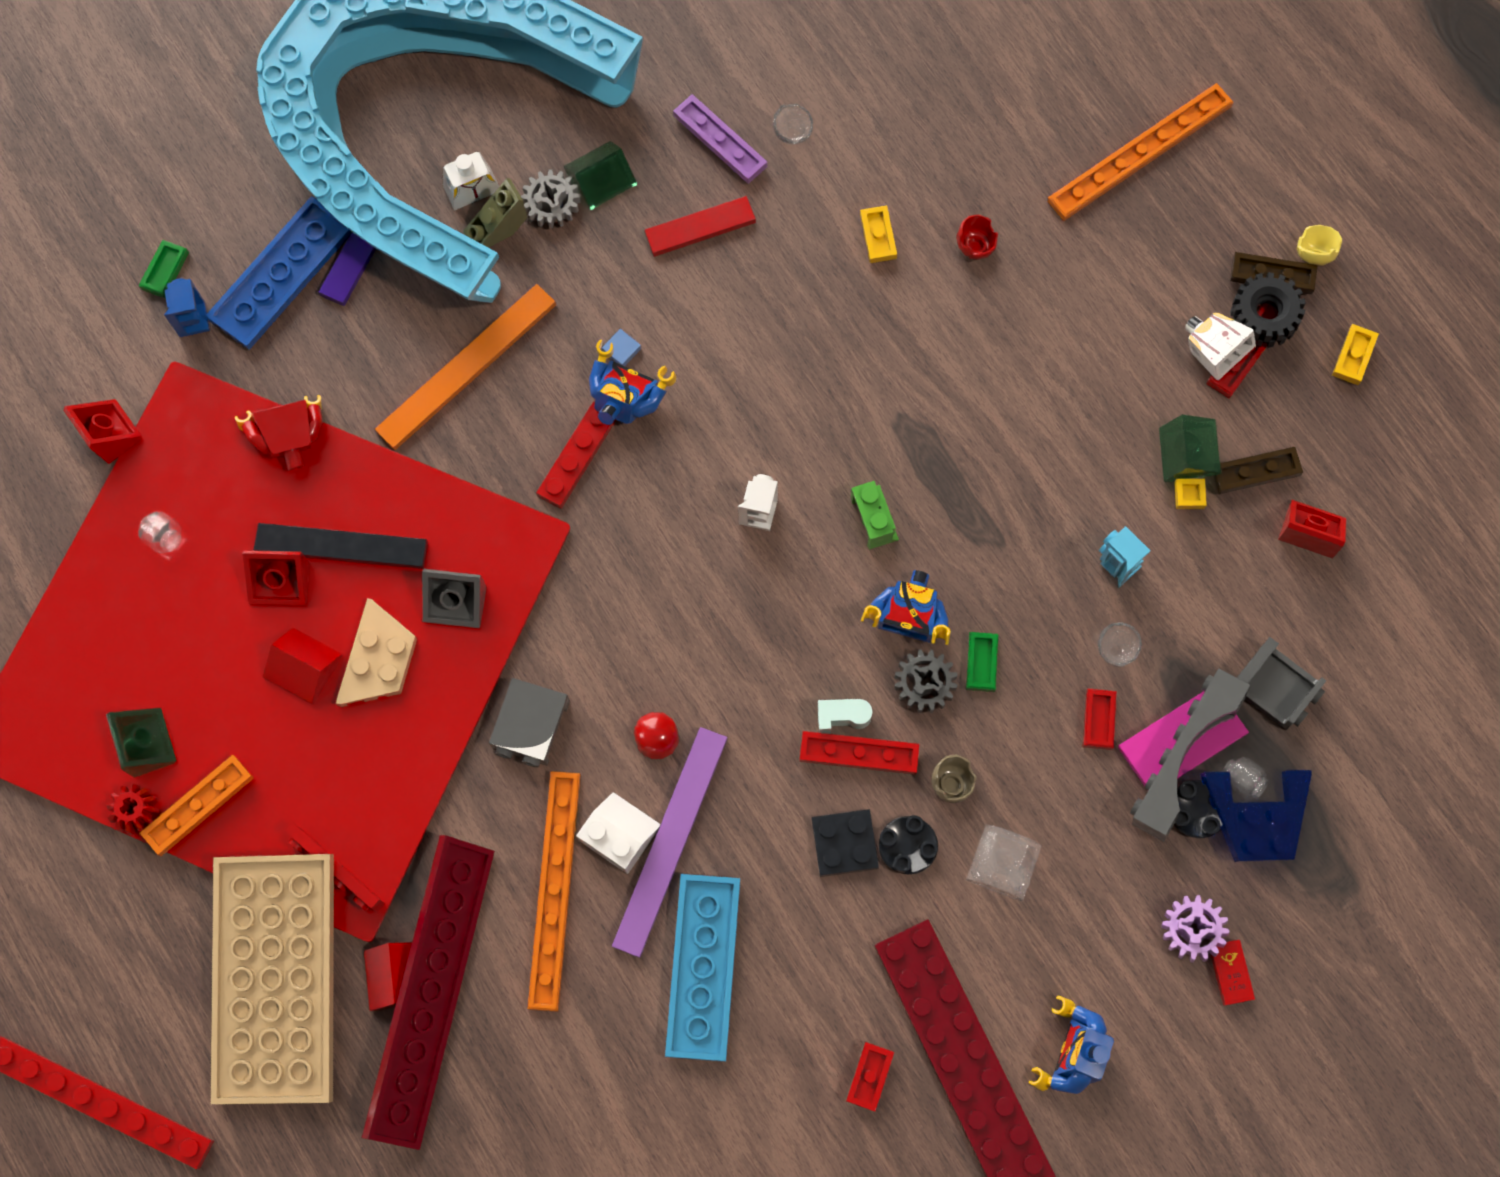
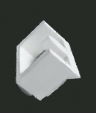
(759, 503)

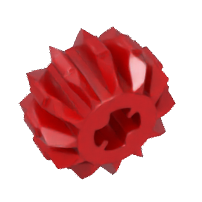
(123, 806)

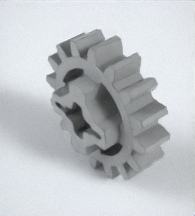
(559, 190)

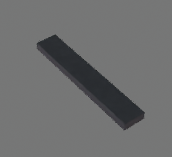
(343, 545)

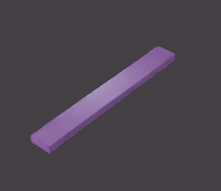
(669, 842)

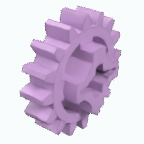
(1207, 929)

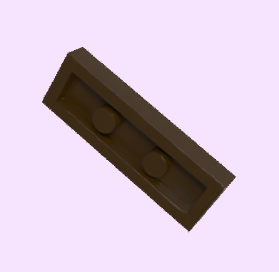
(1249, 265)
(1258, 470)

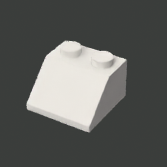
(618, 832)

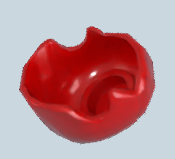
(976, 237)
(656, 735)

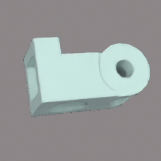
(843, 713)

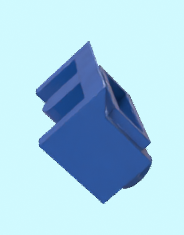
(185, 308)

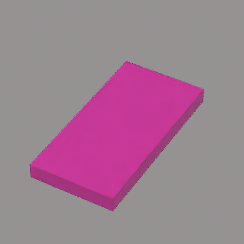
(1147, 747)

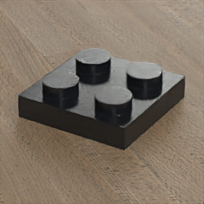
(844, 843)

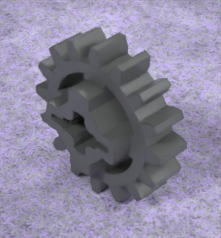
(933, 688)

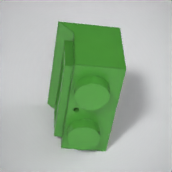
(874, 514)

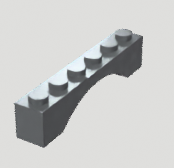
(1219, 704)

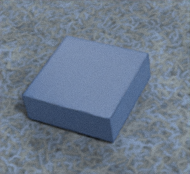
(624, 347)

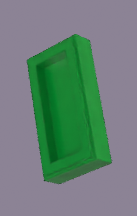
(163, 268)
(982, 662)

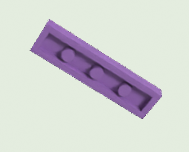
(720, 138)

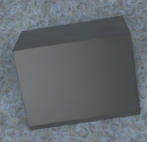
(453, 598)

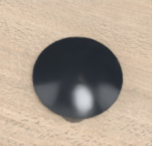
(1196, 812)
(908, 845)

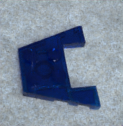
(1260, 828)

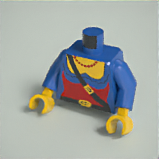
(624, 392)
(910, 610)
(1082, 1053)

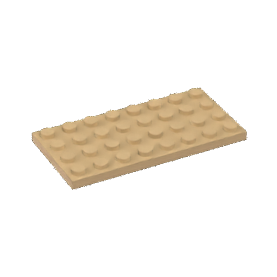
(272, 979)

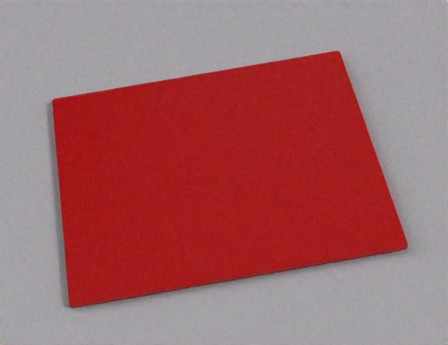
(181, 637)

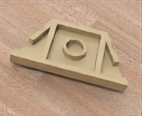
(377, 657)

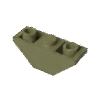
(498, 217)

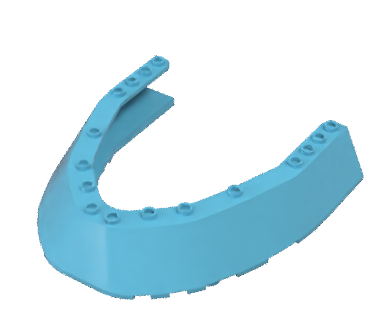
(328, 38)

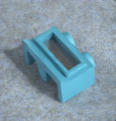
(1122, 554)

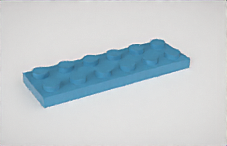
(703, 968)

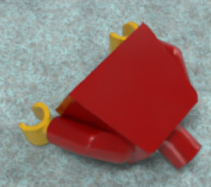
(284, 430)

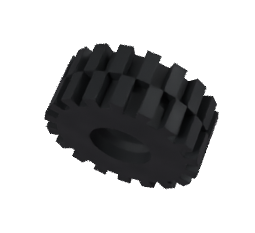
(1279, 295)

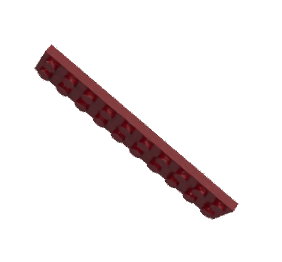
(428, 994)
(961, 1055)

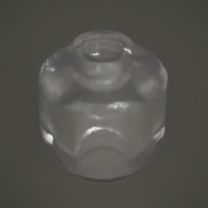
(160, 532)
(1247, 778)

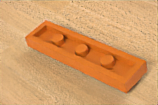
(196, 805)

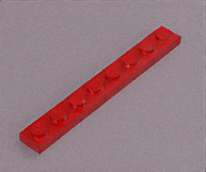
(103, 1104)

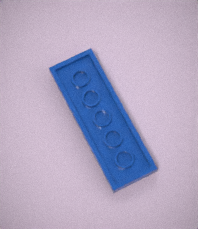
(279, 274)

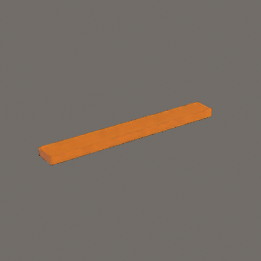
(1140, 152)
(465, 367)
(554, 892)

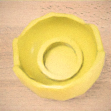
(1319, 245)

